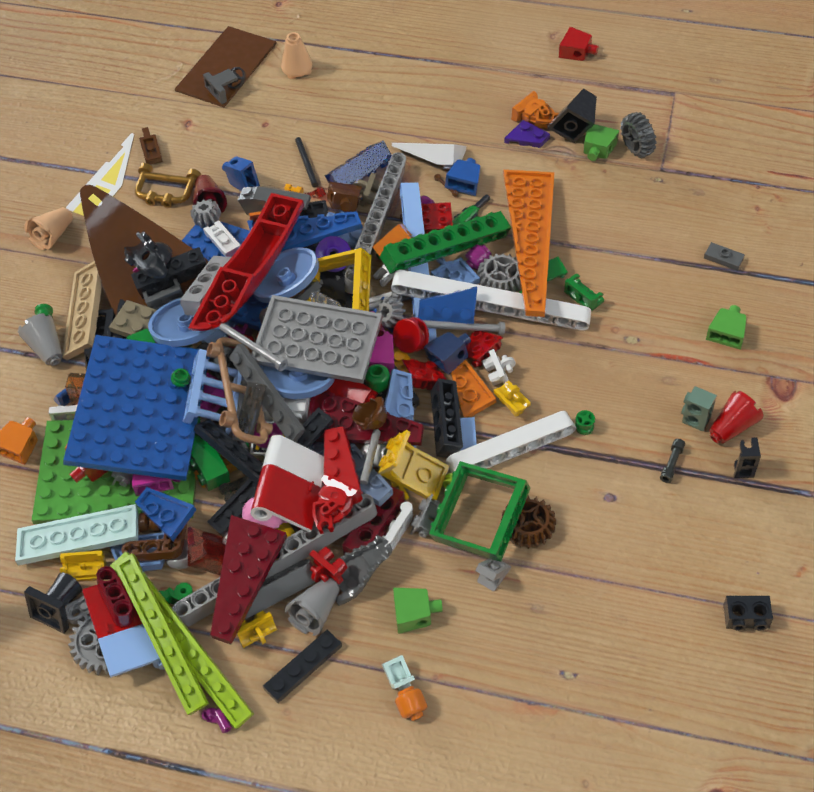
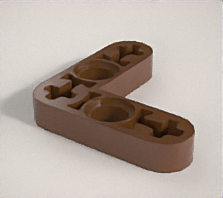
(163, 551)

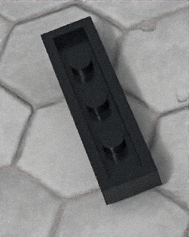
(302, 666)

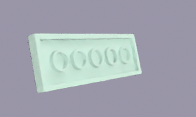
(77, 534)

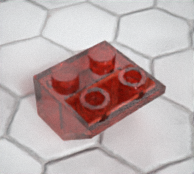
(205, 550)

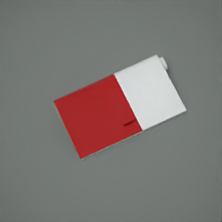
(288, 483)

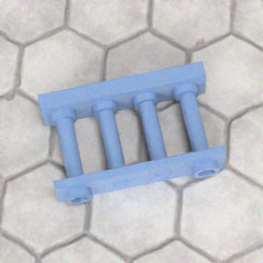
(195, 394)

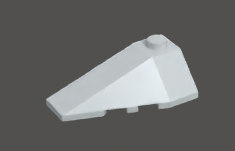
(437, 153)

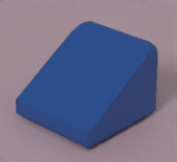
(62, 398)

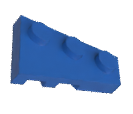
(451, 307)
(165, 511)

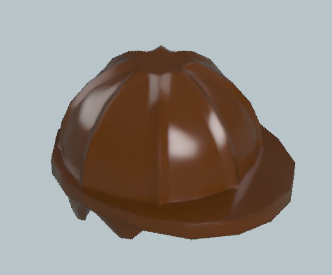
(370, 414)

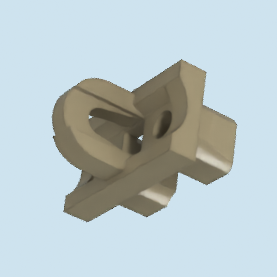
(372, 185)

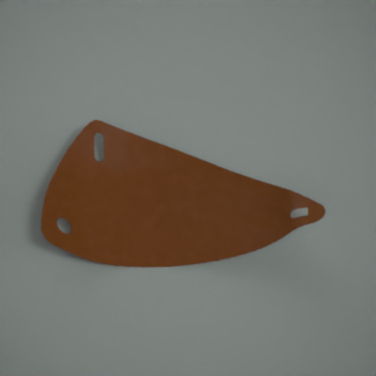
(111, 230)

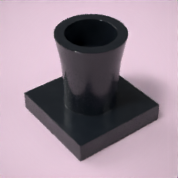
(50, 607)

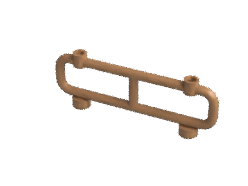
(229, 418)

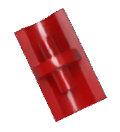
(324, 568)

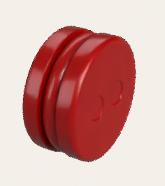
(411, 335)

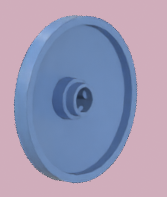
(289, 274)
(170, 326)
(297, 384)

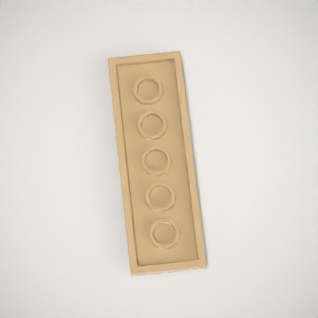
(82, 311)

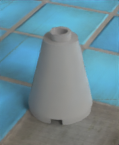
(42, 338)
(311, 608)

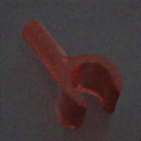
(320, 192)

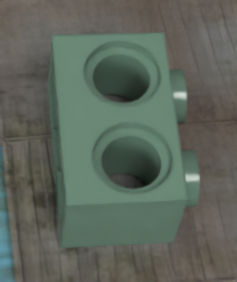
(698, 408)

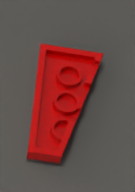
(338, 456)

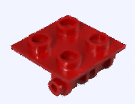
(436, 216)
(480, 346)
(423, 373)

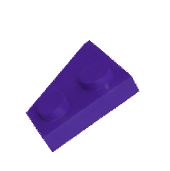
(527, 135)

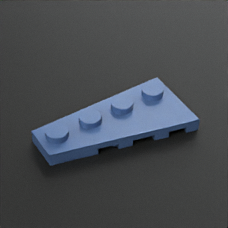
(400, 395)

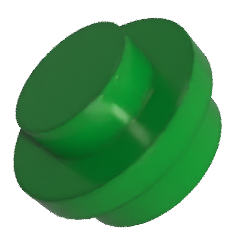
(180, 377)

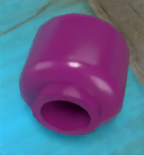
(476, 256)

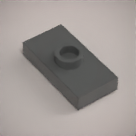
(724, 256)

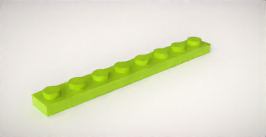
(161, 635)

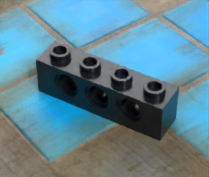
(183, 267)
(446, 418)

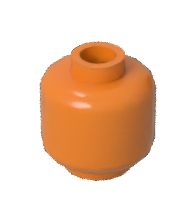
(411, 703)

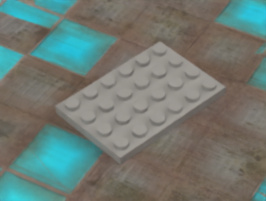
(319, 338)

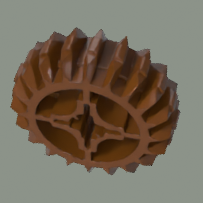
(530, 528)

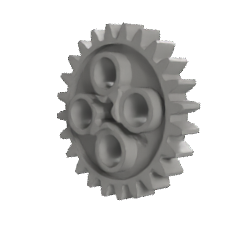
(87, 655)

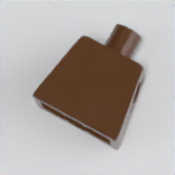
(343, 196)

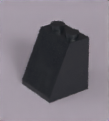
(575, 117)

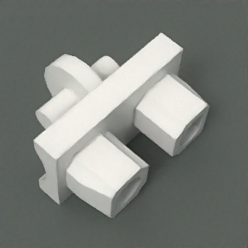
(501, 366)

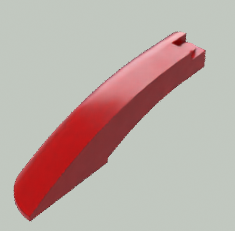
(249, 264)

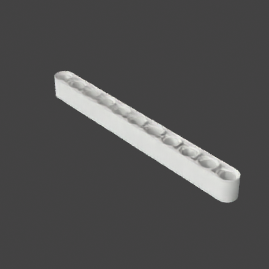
(491, 299)

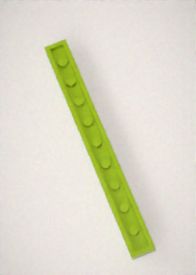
(202, 665)

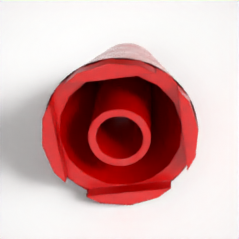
(735, 417)

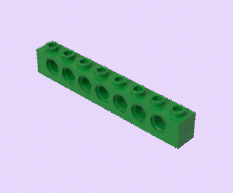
(444, 242)

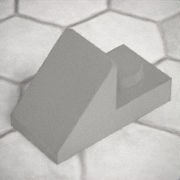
(492, 573)

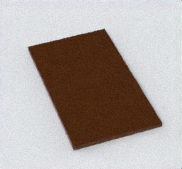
(230, 50)

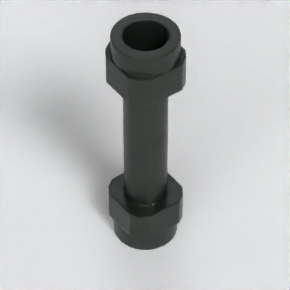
(668, 472)

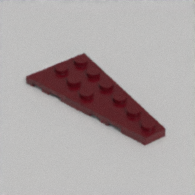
(341, 412)
(246, 563)

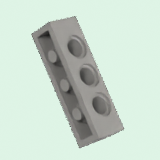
(196, 292)

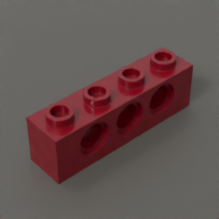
(383, 517)

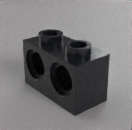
(747, 607)

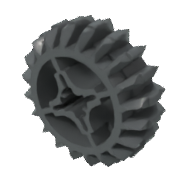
(638, 134)

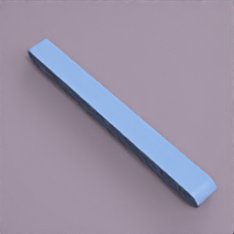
(414, 223)

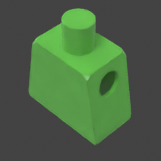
(600, 142)
(728, 327)
(414, 608)

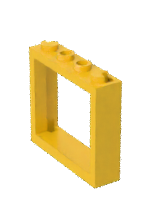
(362, 271)

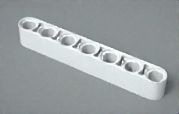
(515, 442)

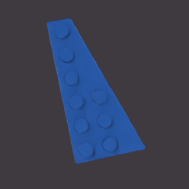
(313, 230)

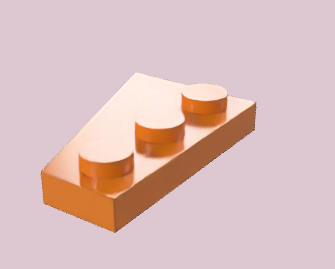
(472, 391)

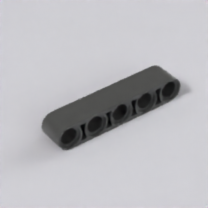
(282, 586)

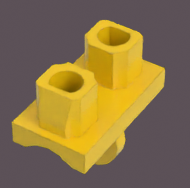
(512, 398)
(256, 629)

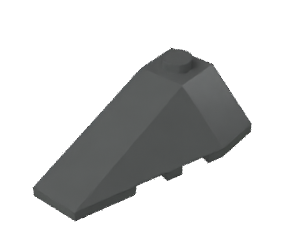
(254, 198)

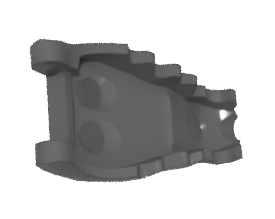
(361, 566)

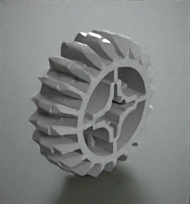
(502, 270)

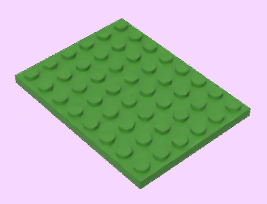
(63, 498)

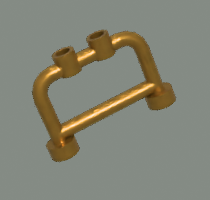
(145, 171)

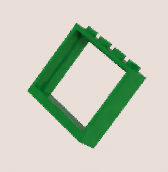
(509, 519)

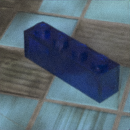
(363, 164)

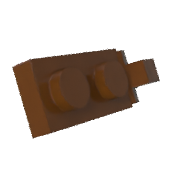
(150, 147)

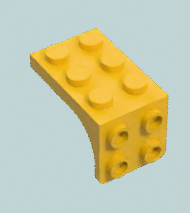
(412, 467)

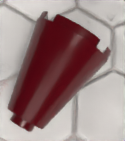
(208, 189)

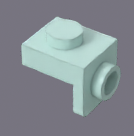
(398, 673)

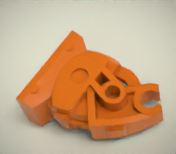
(533, 111)

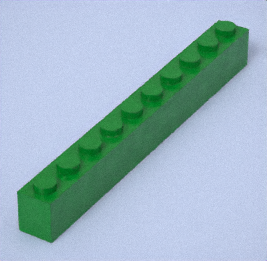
(204, 457)

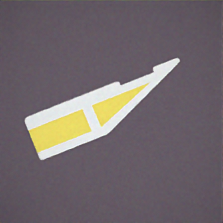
(108, 178)

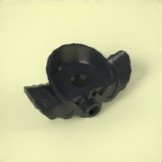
(156, 262)

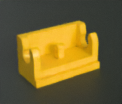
(82, 565)

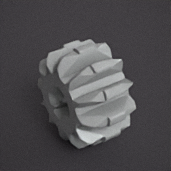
(205, 213)
(391, 311)

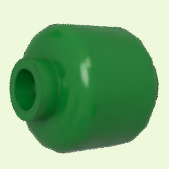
(377, 377)

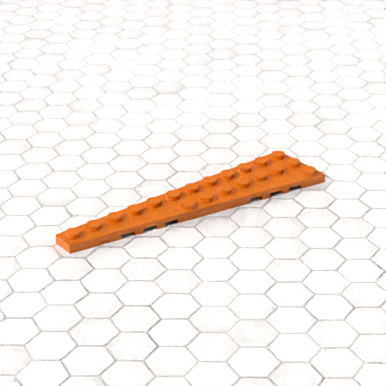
(530, 213)

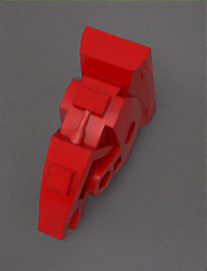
(334, 502)

